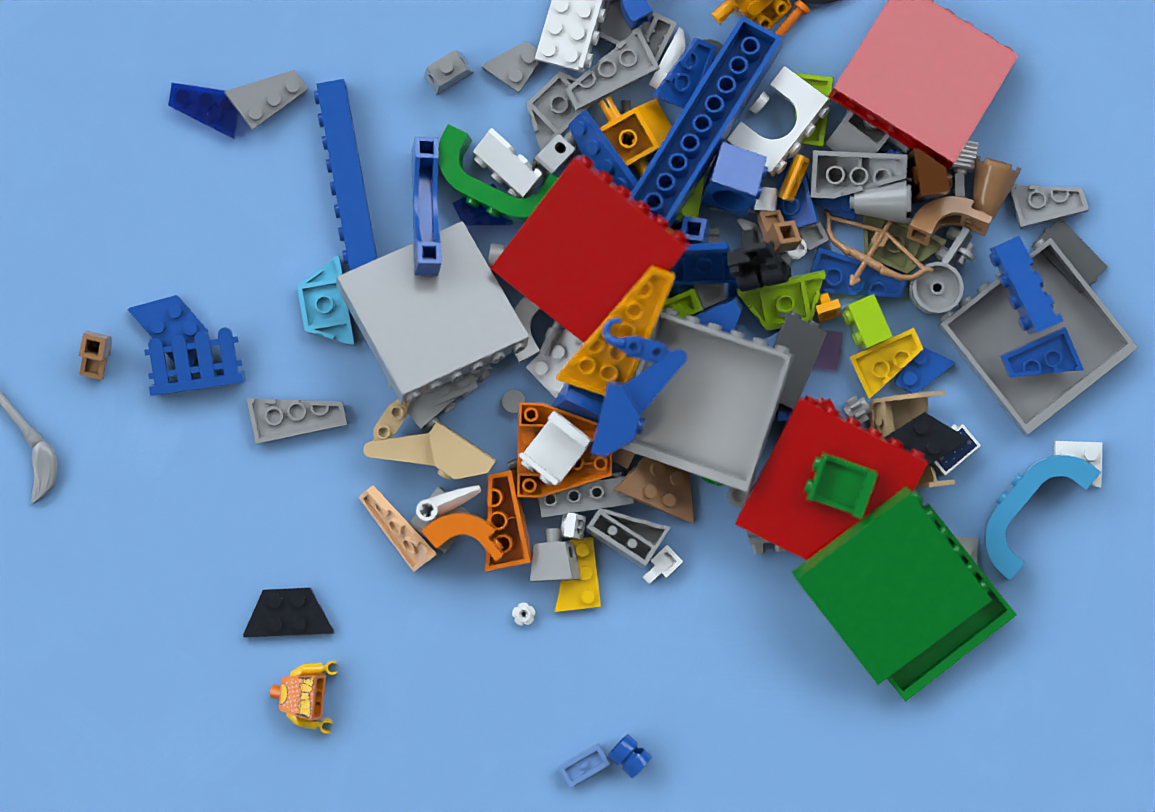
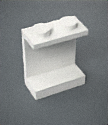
(555, 449)

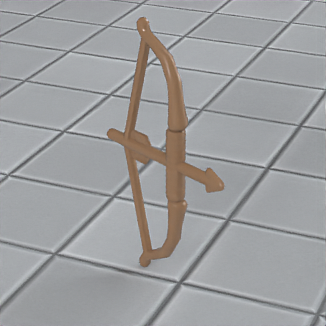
(879, 240)

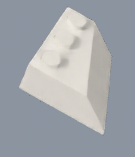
(506, 166)

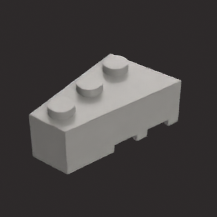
(627, 535)

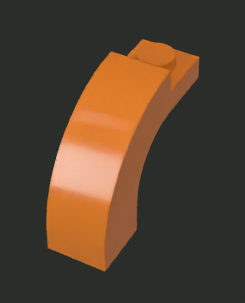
(463, 524)

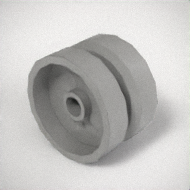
(939, 302)

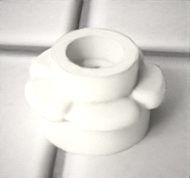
(517, 614)

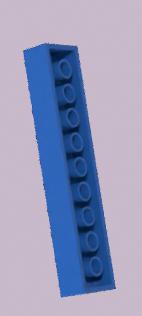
(707, 119)

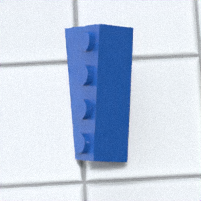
(1024, 286)

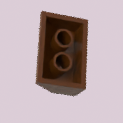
(927, 176)

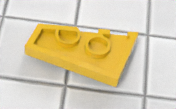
(885, 360)
(581, 592)

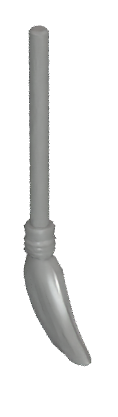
(43, 455)

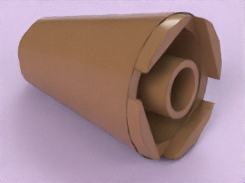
(992, 184)

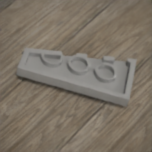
(619, 68)

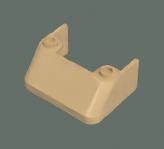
(895, 411)

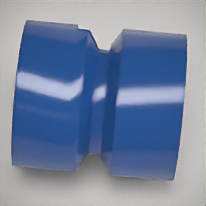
(630, 756)

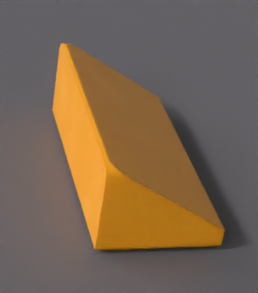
(793, 177)

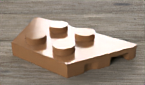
(660, 488)

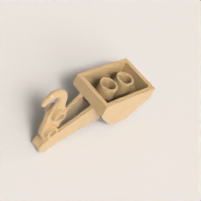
(440, 447)

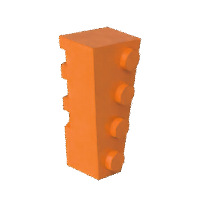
(509, 520)

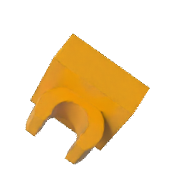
(827, 308)

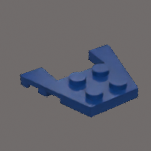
(703, 265)

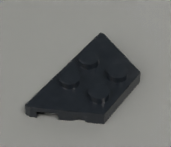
(928, 437)
(287, 613)

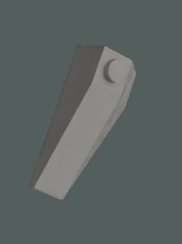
(851, 172)

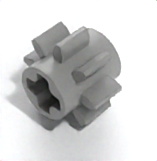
(857, 409)

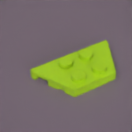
(796, 295)

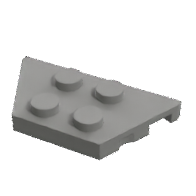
(552, 109)

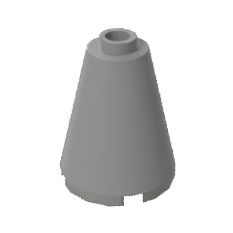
(885, 202)

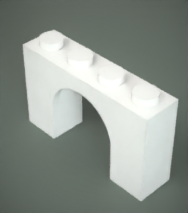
(809, 106)

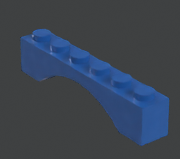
(425, 211)

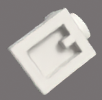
(573, 526)

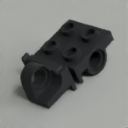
(757, 263)

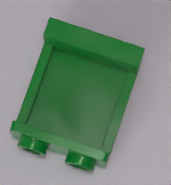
(841, 484)

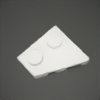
(1087, 451)

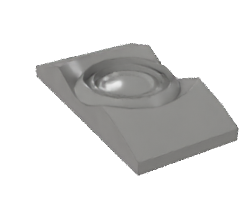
(655, 31)

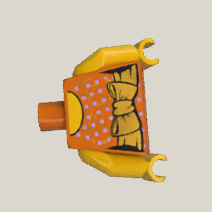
(303, 695)

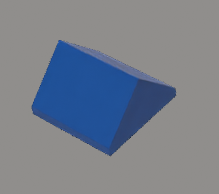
(580, 402)

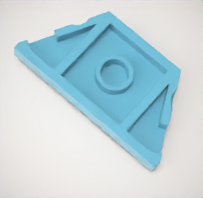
(323, 306)

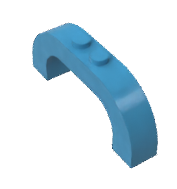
(1023, 488)

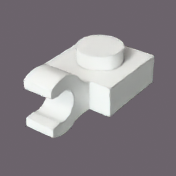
(664, 562)

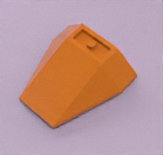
(587, 469)

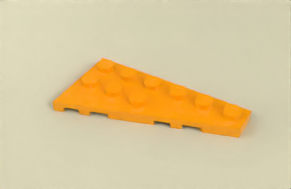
(600, 362)

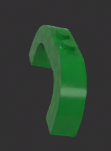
(451, 154)

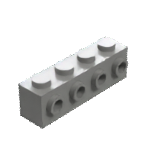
(585, 497)

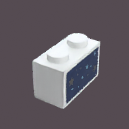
(957, 455)

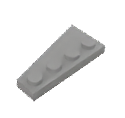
(287, 418)

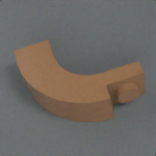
(945, 212)

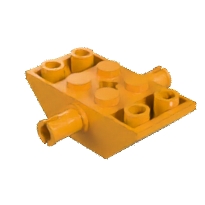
(759, 11)
(646, 126)

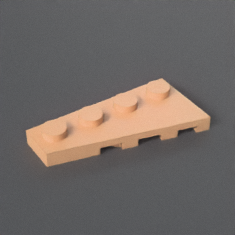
(401, 534)

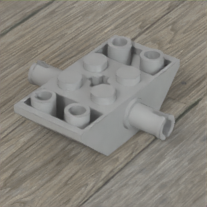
(860, 136)

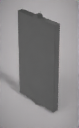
(1075, 250)

